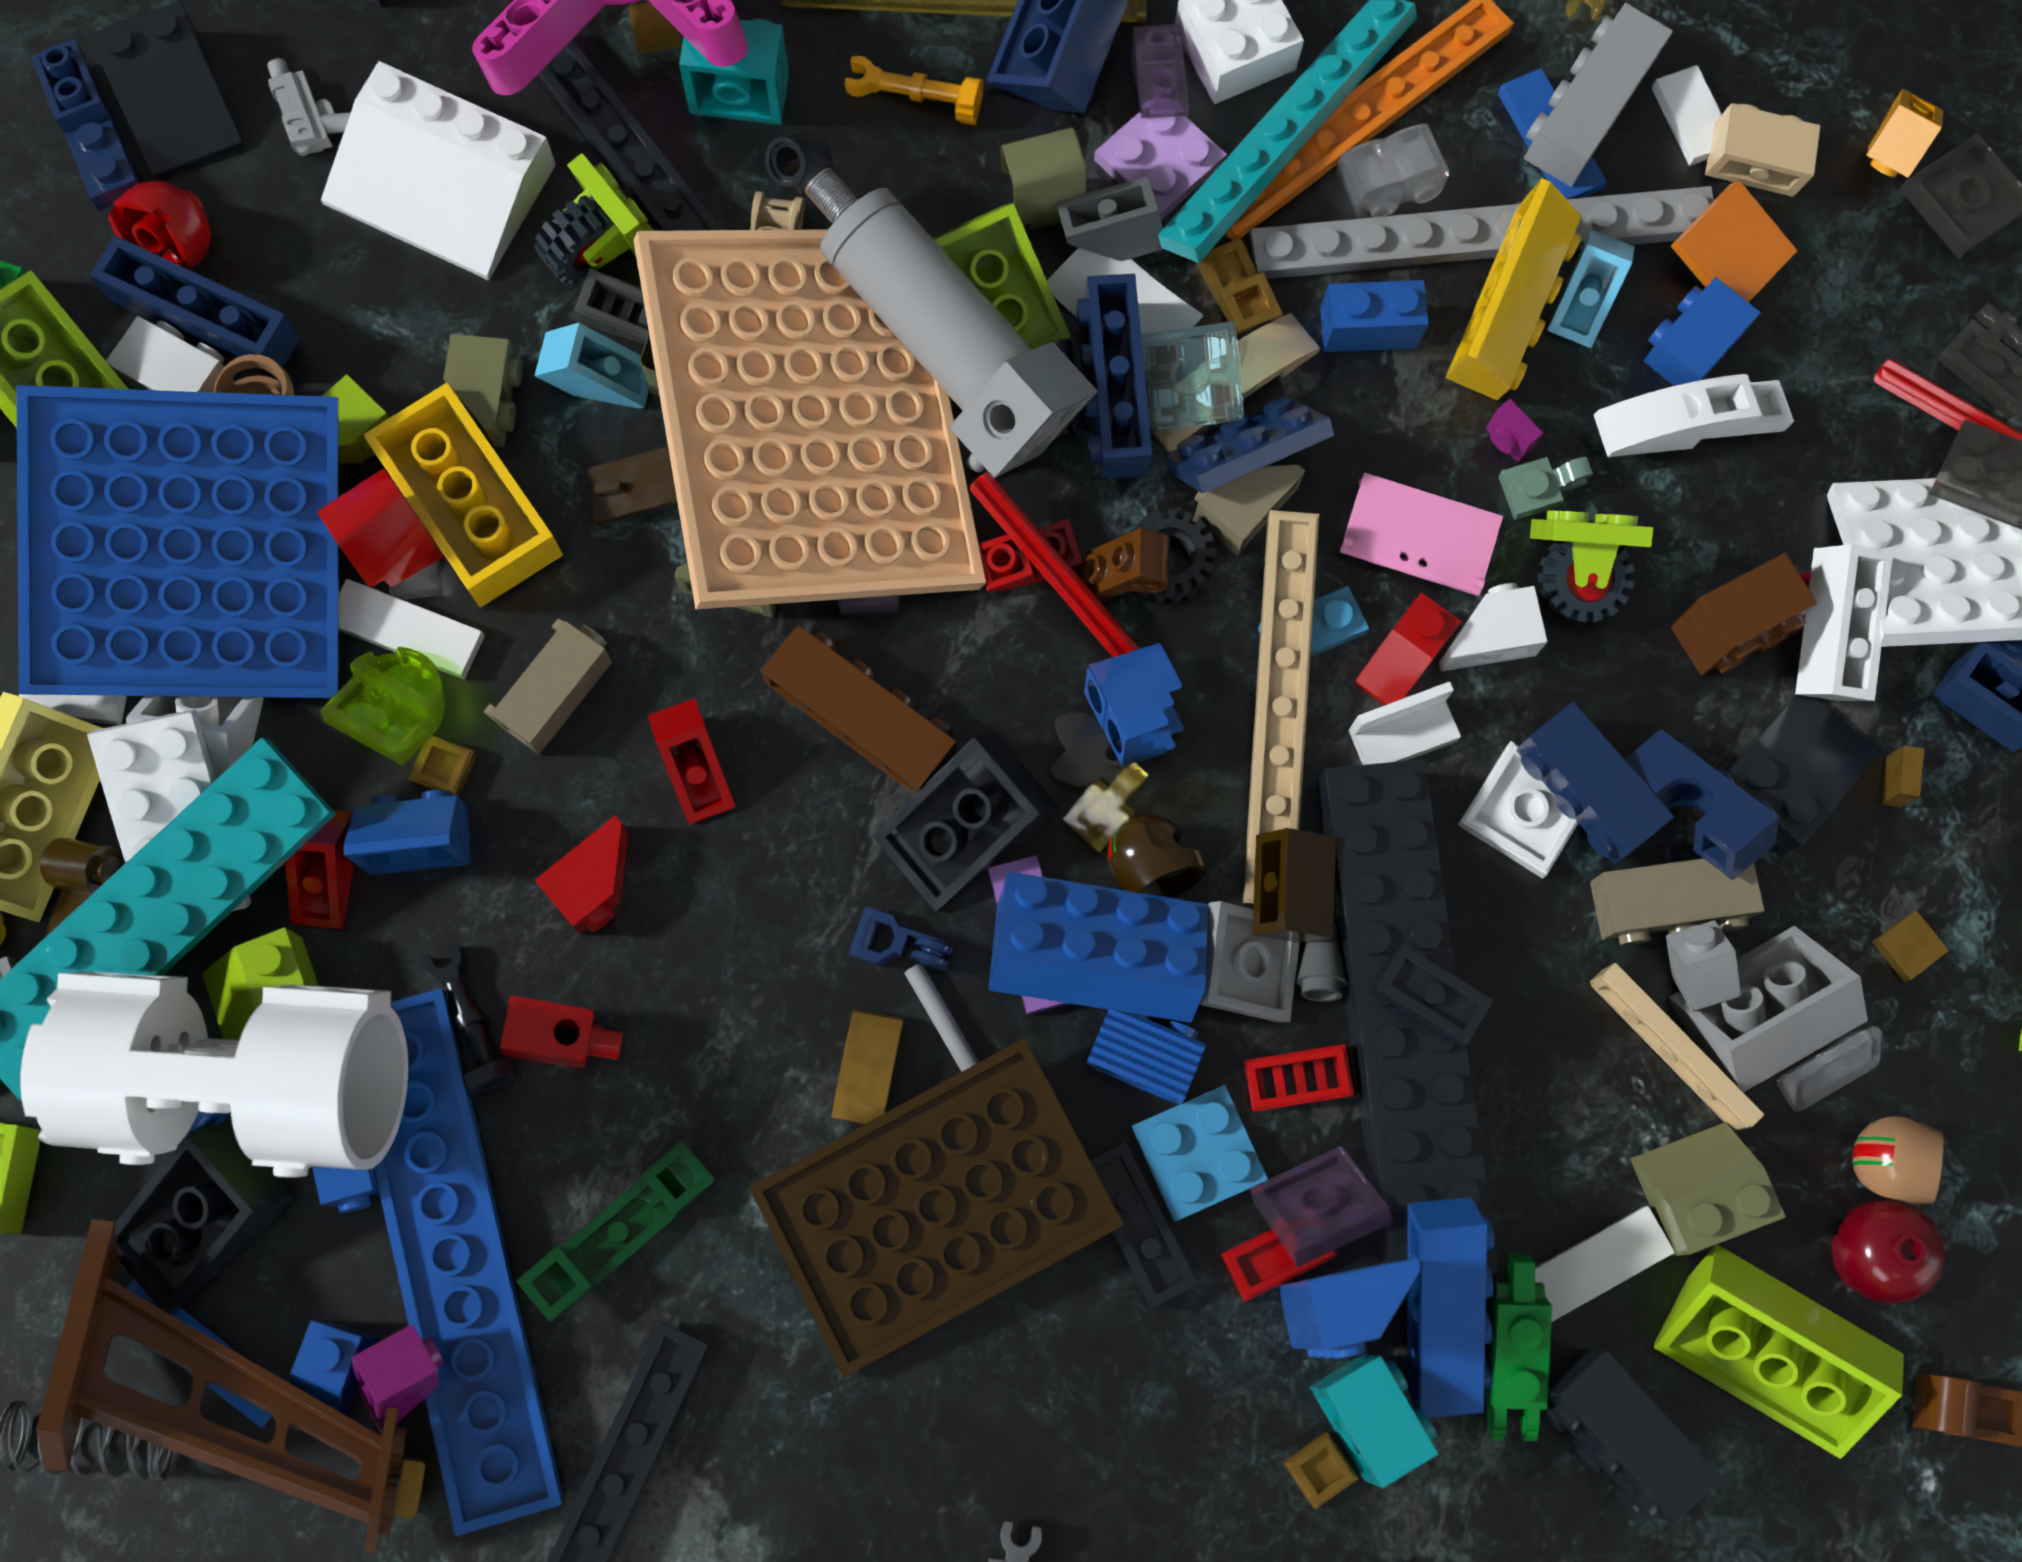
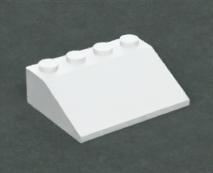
(436, 170)

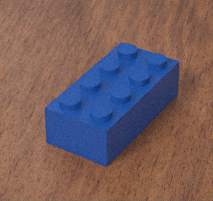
(1099, 947)

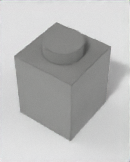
(1703, 965)

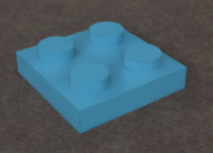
(1198, 1153)

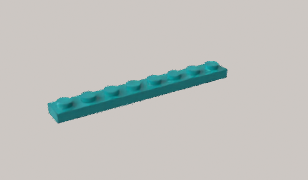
(1286, 128)

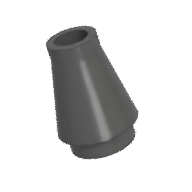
(1322, 970)

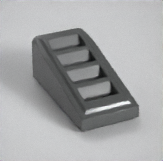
(601, 319)

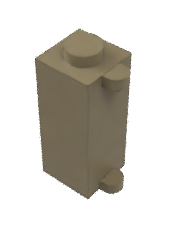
(552, 685)

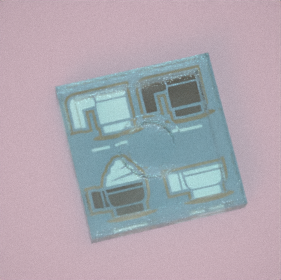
(1192, 376)

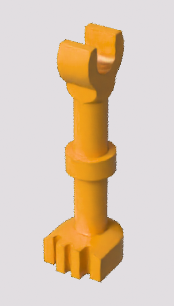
(965, 96)

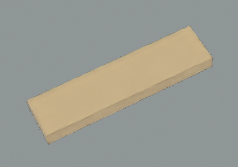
(1676, 1048)

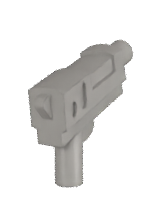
(303, 118)

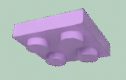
(1167, 151)

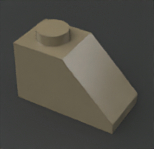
(1242, 506)

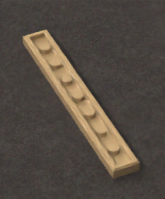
(1281, 680)

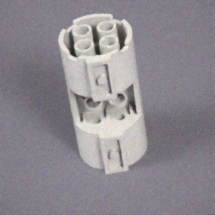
(133, 1064)

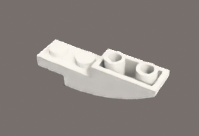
(1691, 412)

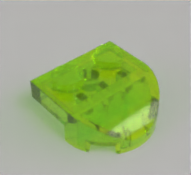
(389, 703)

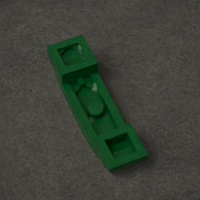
(616, 1233)

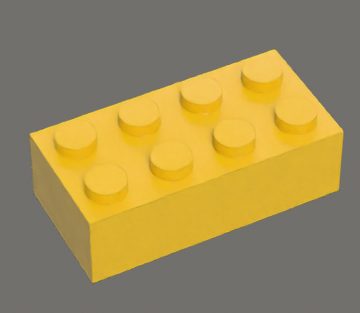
(463, 494)

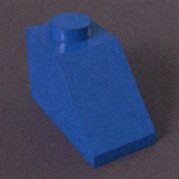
(326, 1363)

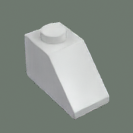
(1500, 629)

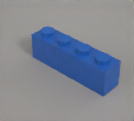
(1448, 1307)

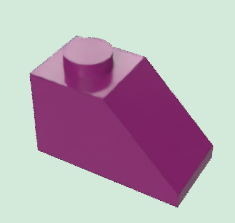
(397, 1373)

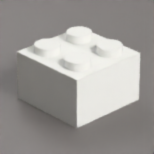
(1238, 43)

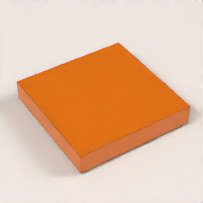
(1734, 243)

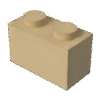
(1763, 149)

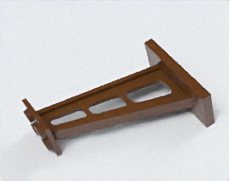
(82, 1389)

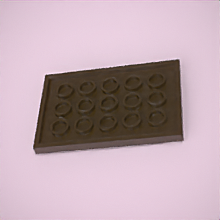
(935, 1207)

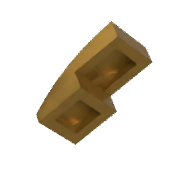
(1237, 286)
(867, 1066)

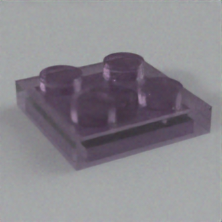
(1320, 1205)

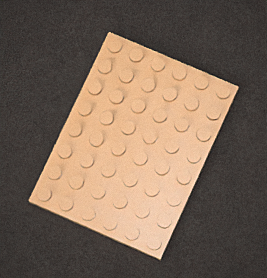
(798, 428)

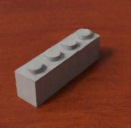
(1597, 93)

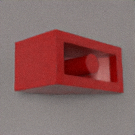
(1407, 651)
(691, 761)
(321, 877)
(589, 878)

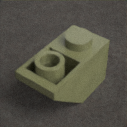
(483, 379)

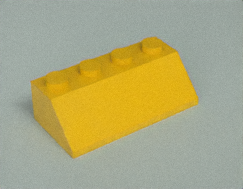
(1516, 292)

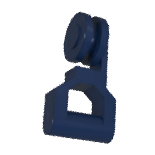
(932, 948)

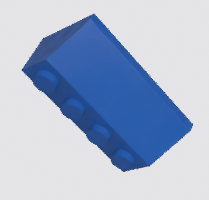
(1345, 1308)

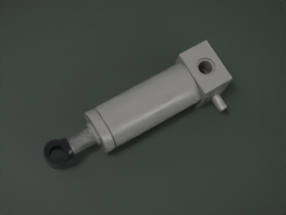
(1008, 393)

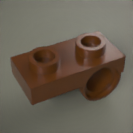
(1128, 564)
(1968, 1409)

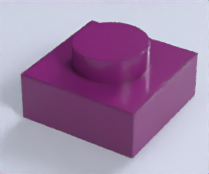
(1513, 431)

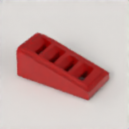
(1344, 1073)

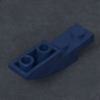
(86, 122)

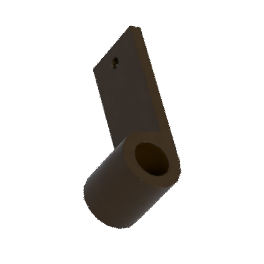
(632, 486)
(77, 871)

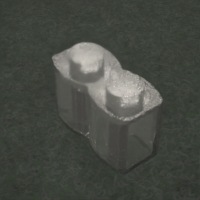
(1393, 171)

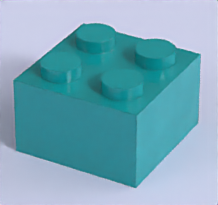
(746, 90)
(1375, 1419)

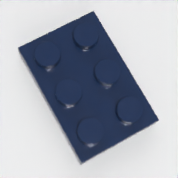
(1247, 444)

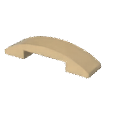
(1262, 356)

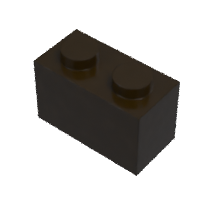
(1294, 886)

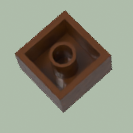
(1744, 616)

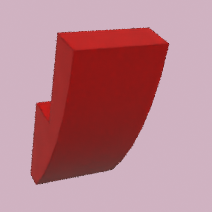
(1009, 567)

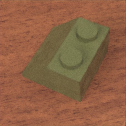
(1706, 1189)

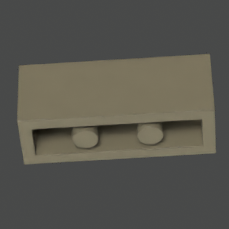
(1672, 899)

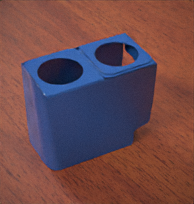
(1135, 702)

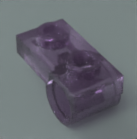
(1159, 71)

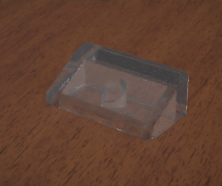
(1831, 1068)

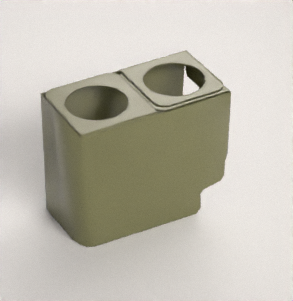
(1044, 173)

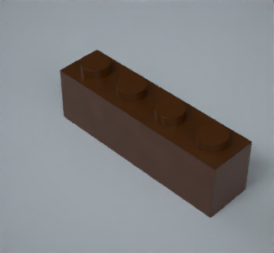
(858, 709)

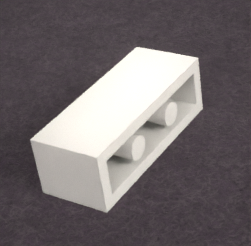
(1843, 628)

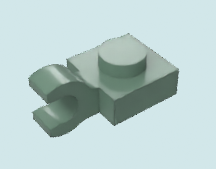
(1538, 488)

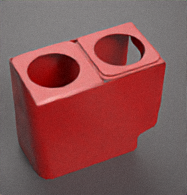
(380, 531)

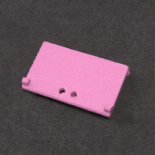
(1422, 527)

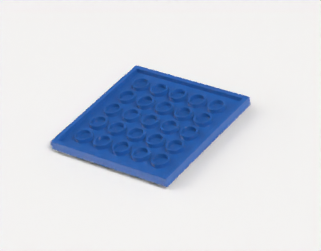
(176, 543)

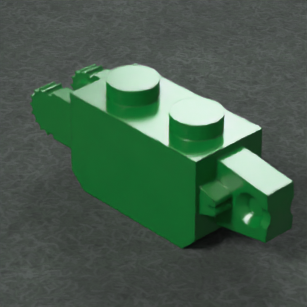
(1518, 1348)

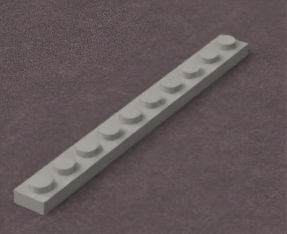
(1460, 233)

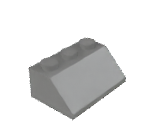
(1788, 1007)

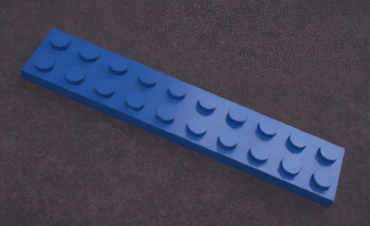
(461, 1286)

